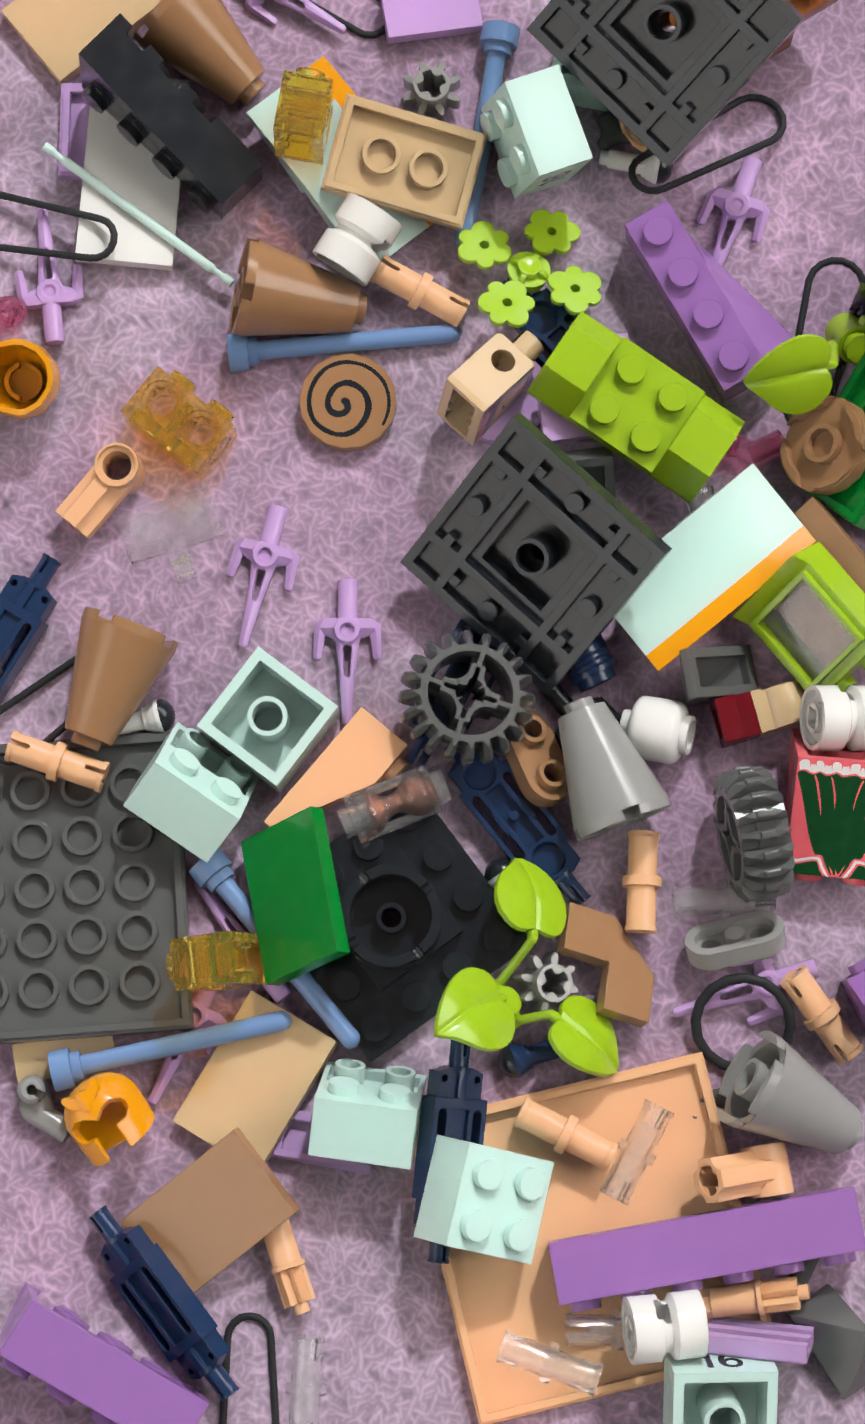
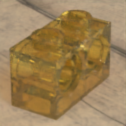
(303, 115)
(172, 430)
(215, 961)

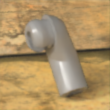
(38, 1107)

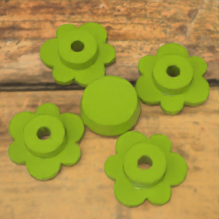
(528, 269)

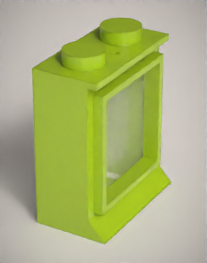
(811, 619)

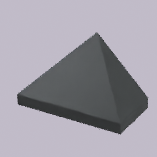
(716, 673)
(837, 1339)

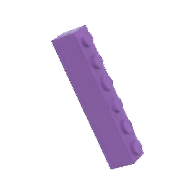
(708, 1246)

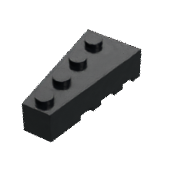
(166, 120)

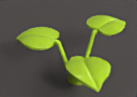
(797, 373)
(486, 1011)

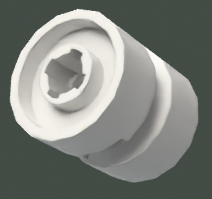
(357, 239)
(833, 718)
(666, 1326)

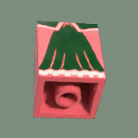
(826, 812)

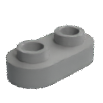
(735, 940)

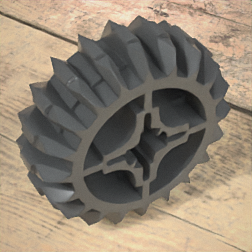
(488, 703)
(753, 833)

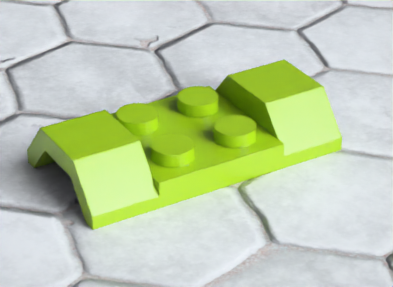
(636, 406)

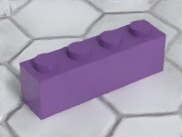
(709, 306)
(92, 1367)

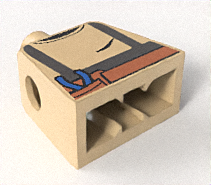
(488, 384)

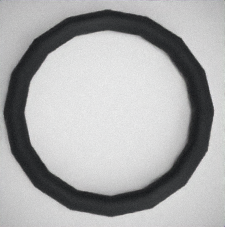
(731, 980)

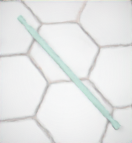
(138, 214)

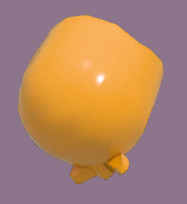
(27, 379)
(105, 1114)

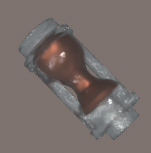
(418, 794)

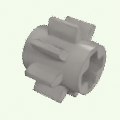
(440, 82)
(534, 977)

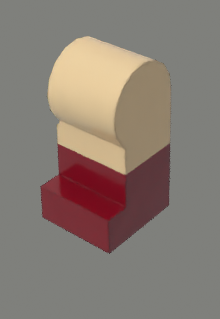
(756, 713)

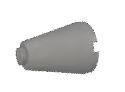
(604, 772)
(786, 1098)

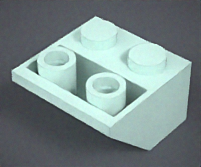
(192, 791)
(367, 1114)

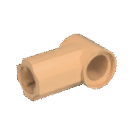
(99, 495)
(753, 1172)

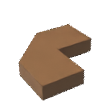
(624, 978)

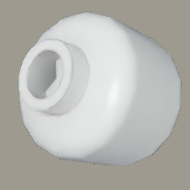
(659, 729)

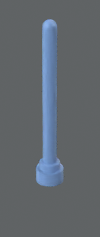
(498, 43)
(248, 351)
(219, 878)
(72, 1067)

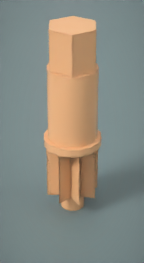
(289, 1269)
(755, 1297)

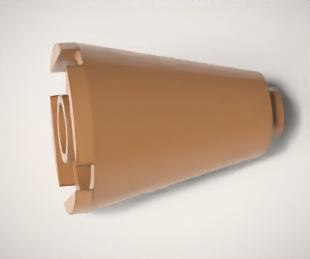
(205, 47)
(291, 296)
(112, 676)

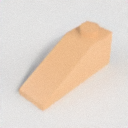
(355, 760)

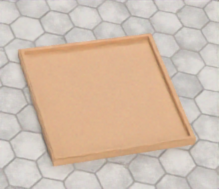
(520, 1297)

